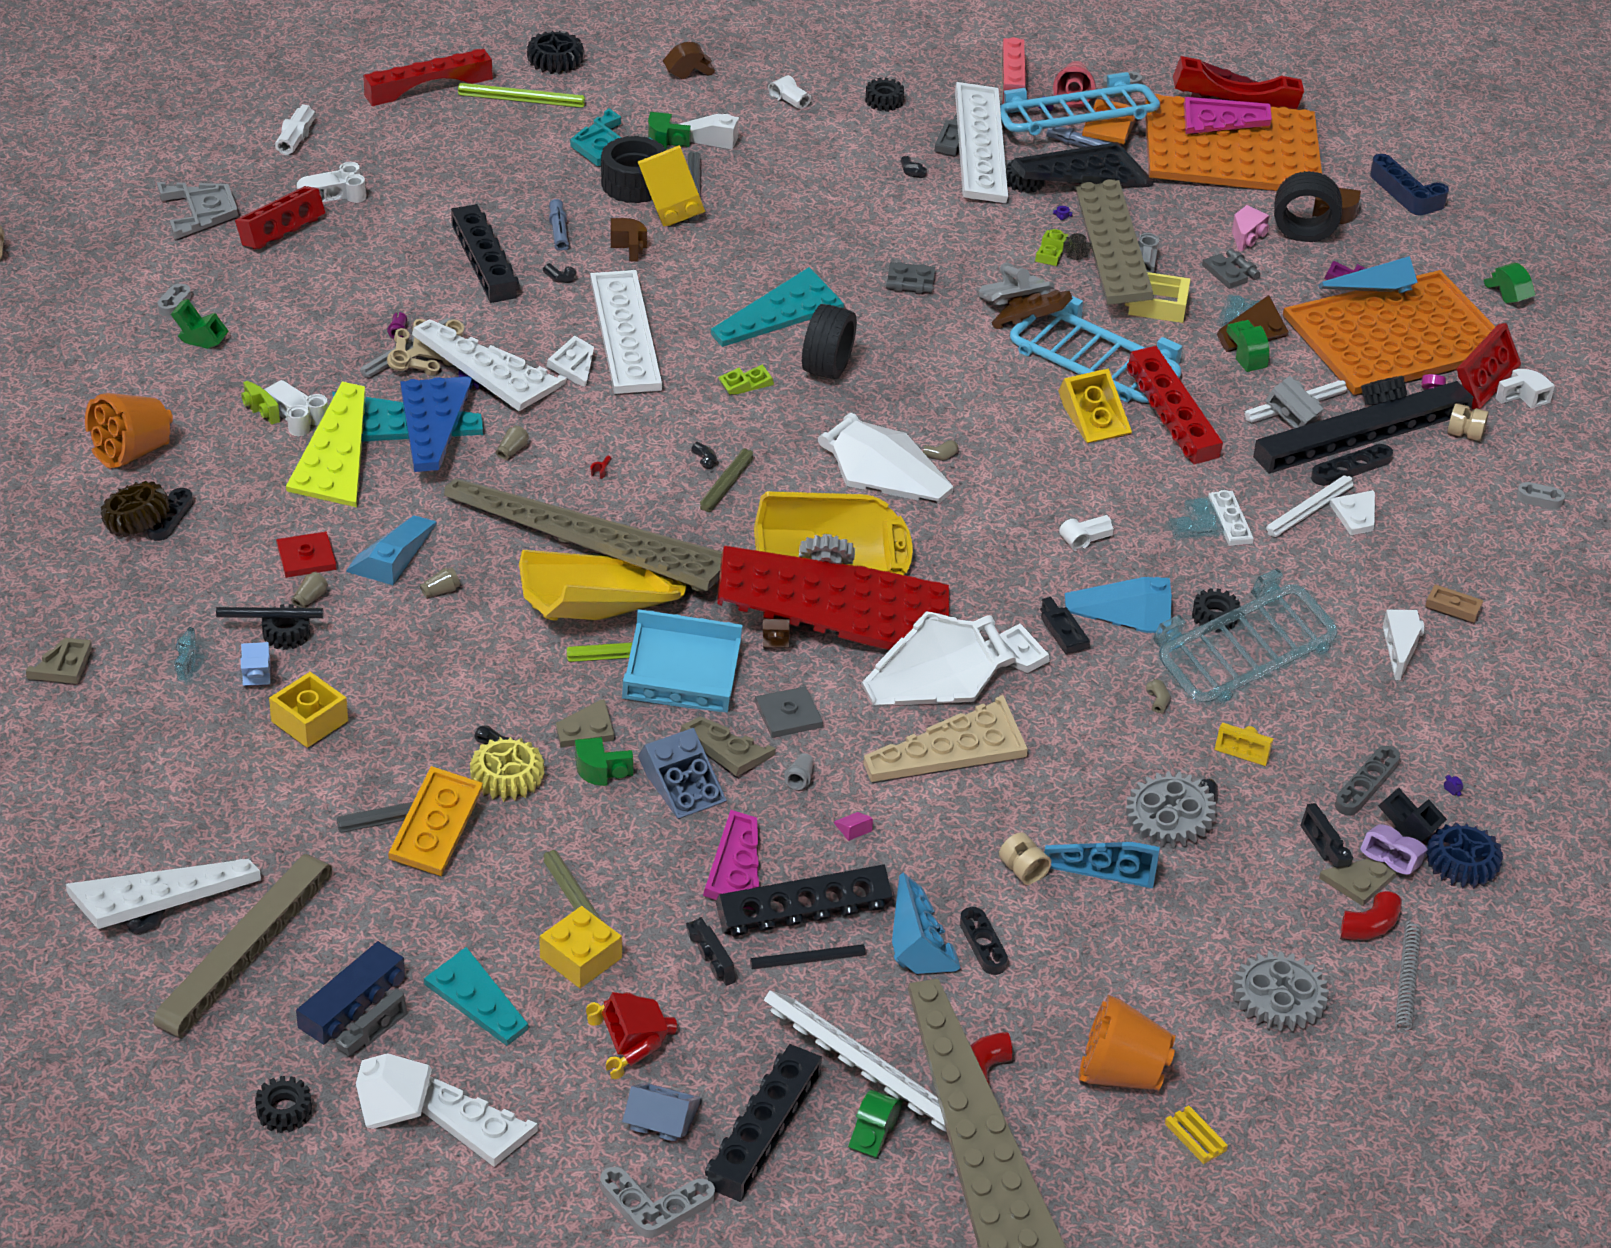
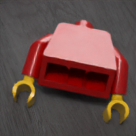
(634, 1027)

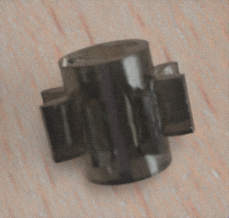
(1076, 246)

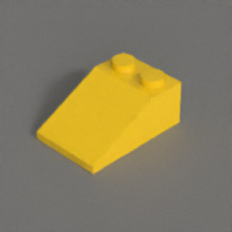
(671, 186)
(1094, 406)

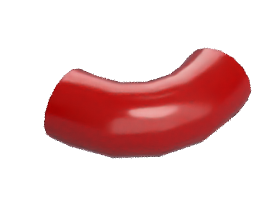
(1374, 921)
(992, 1050)

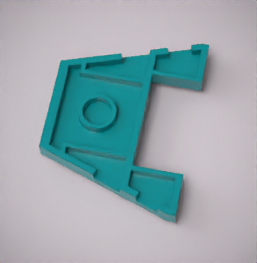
(592, 139)

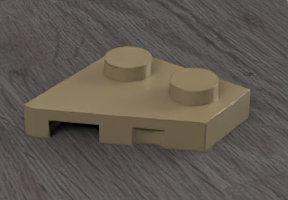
(63, 662)
(585, 724)

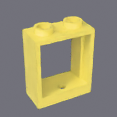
(1163, 309)

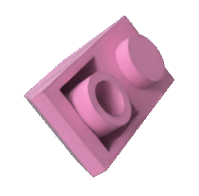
(1249, 226)

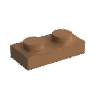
(1454, 603)

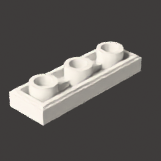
(1231, 517)

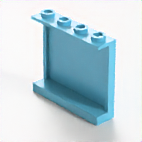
(682, 661)

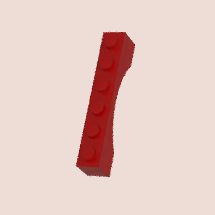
(1195, 77)
(390, 84)

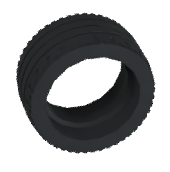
(1314, 185)
(829, 341)

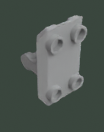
(1011, 287)

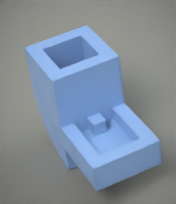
(255, 664)

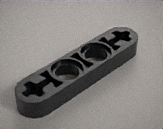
(1375, 456)

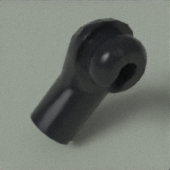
(560, 276)
(708, 455)

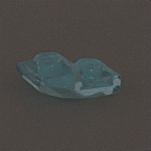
(187, 658)

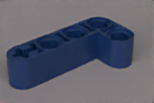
(1406, 189)

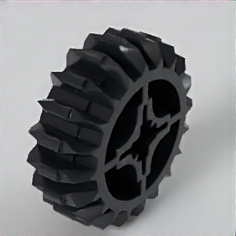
(555, 52)

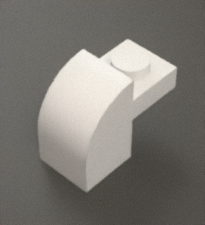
(1527, 385)

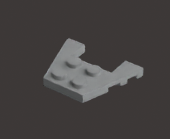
(207, 204)

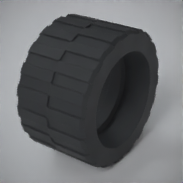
(620, 168)

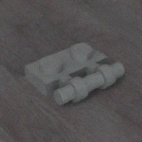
(1226, 271)
(910, 277)

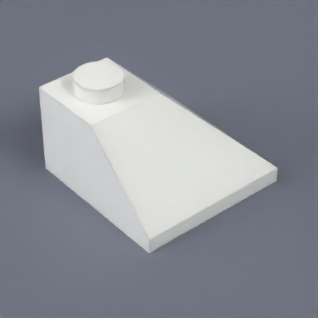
(391, 1089)

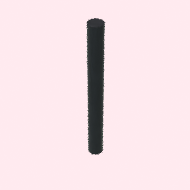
(268, 612)
(807, 956)

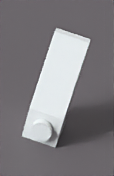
(715, 130)
(1402, 636)

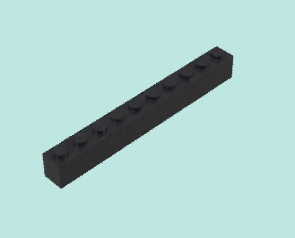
(1360, 427)

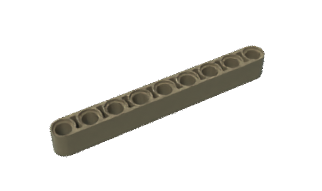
(241, 945)

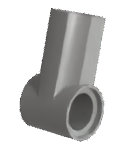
(1149, 246)

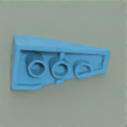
(1385, 277)
(393, 552)
(1133, 603)
(1116, 861)
(917, 932)

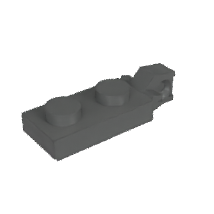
(948, 138)
(373, 1023)

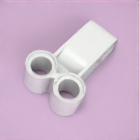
(339, 184)
(297, 407)

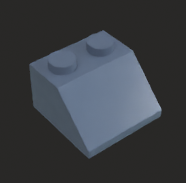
(660, 1110)

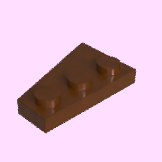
(1036, 304)
(1261, 314)

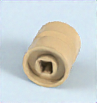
(1468, 422)
(1024, 858)

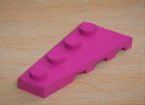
(1218, 115)
(735, 858)

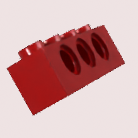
(280, 217)

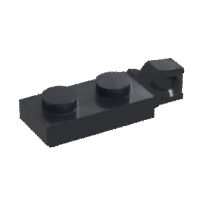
(1063, 627)
(1325, 837)
(711, 948)

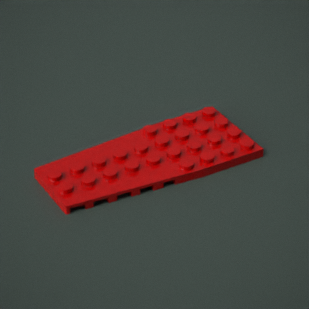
(850, 599)

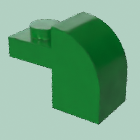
(664, 132)
(1513, 282)
(198, 330)
(1252, 345)
(597, 766)
(875, 1116)

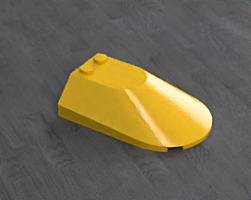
(866, 521)
(591, 585)

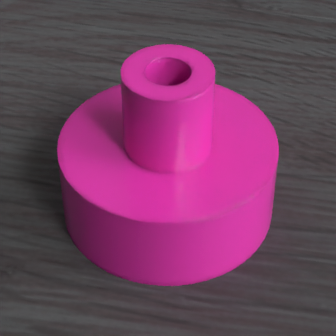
(1432, 380)

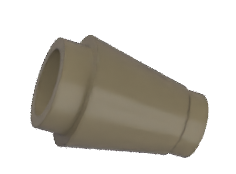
(512, 442)
(440, 583)
(311, 588)

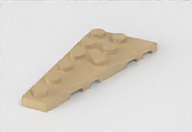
(957, 742)

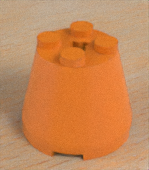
(126, 427)
(1126, 1048)

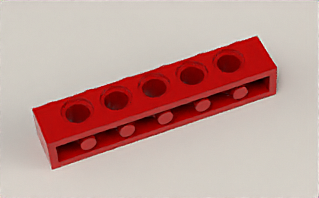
(1174, 405)

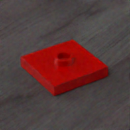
(306, 554)

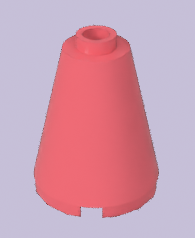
(1073, 79)

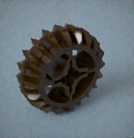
(135, 508)

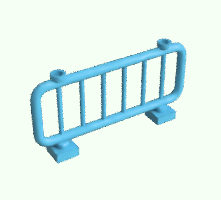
(1117, 86)
(1073, 314)

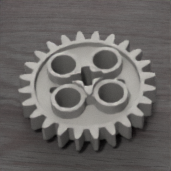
(1171, 809)
(1280, 990)

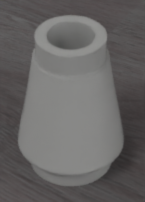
(799, 772)

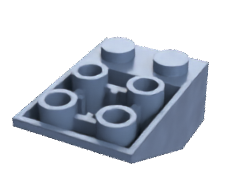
(682, 773)

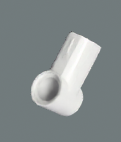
(786, 89)
(1082, 533)

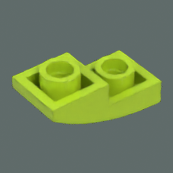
(1051, 247)
(738, 382)
(260, 401)

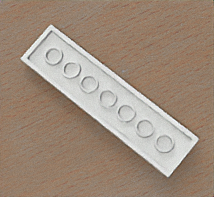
(981, 142)
(625, 332)
(855, 1054)

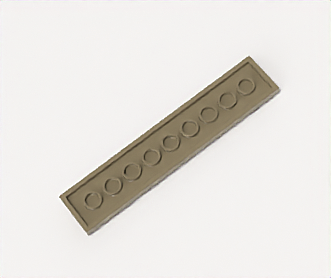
(1113, 242)

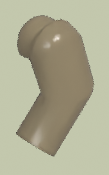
(941, 452)
(1162, 695)

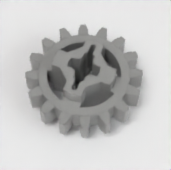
(827, 549)

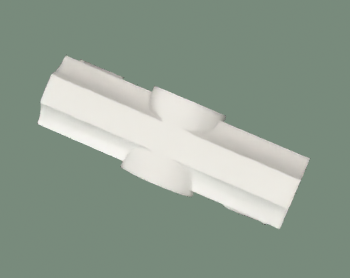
(295, 130)

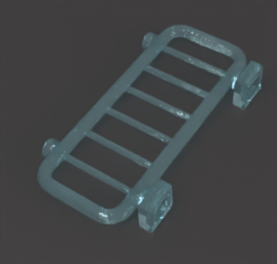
(1266, 592)

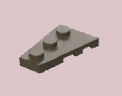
(727, 749)

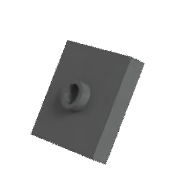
(788, 712)

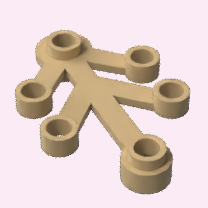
(400, 359)

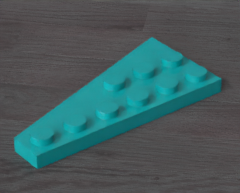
(779, 308)

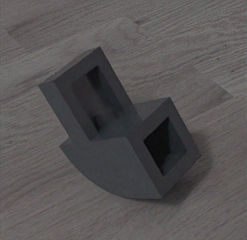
(1409, 819)

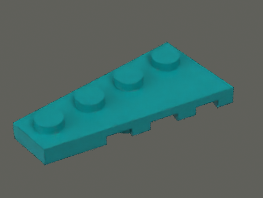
(477, 996)

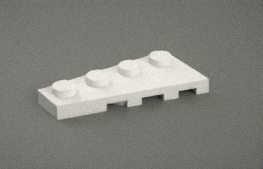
(476, 1124)

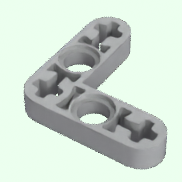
(650, 1211)

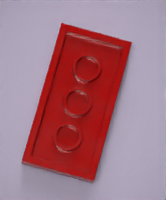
(1488, 364)

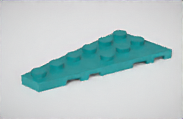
(387, 421)

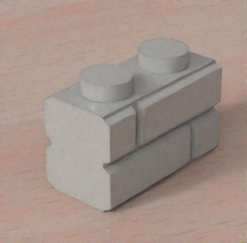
(1294, 403)

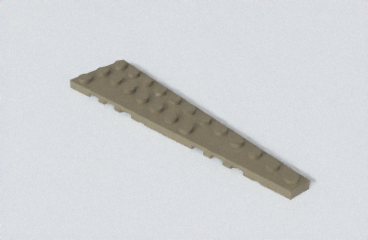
(652, 551)
(992, 1172)

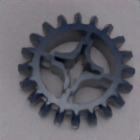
(1464, 855)

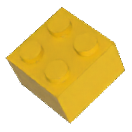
(308, 709)
(580, 947)

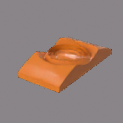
(1109, 129)

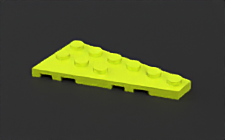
(333, 456)

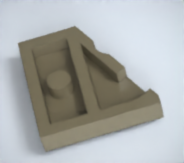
(1360, 880)

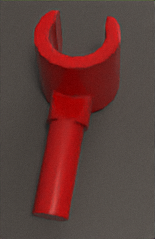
(600, 466)

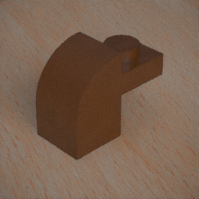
(685, 58)
(1350, 205)
(629, 234)
(775, 632)

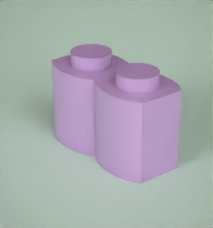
(1389, 846)

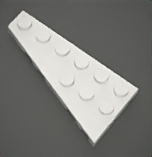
(491, 367)
(136, 895)

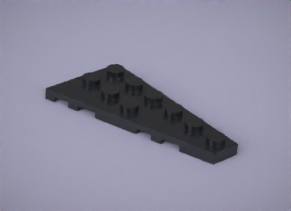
(1085, 165)

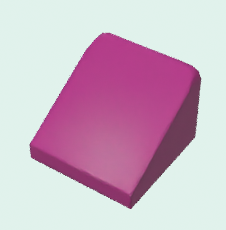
(854, 825)

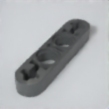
(1364, 779)

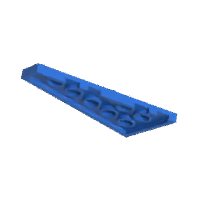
(431, 416)

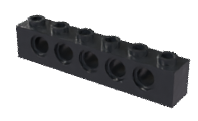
(484, 253)
(872, 879)
(763, 1122)

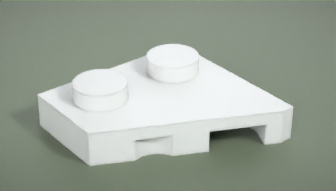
(573, 360)
(1355, 511)
(1026, 649)

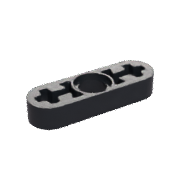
(170, 523)
(983, 930)

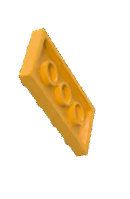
(435, 821)

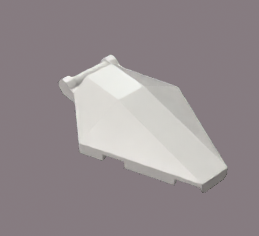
(884, 461)
(938, 663)

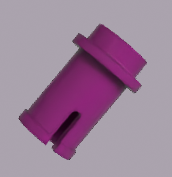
(397, 323)

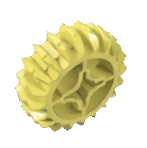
(507, 768)

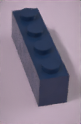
(351, 993)

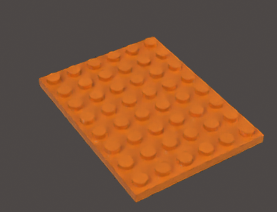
(1232, 157)
(1391, 333)

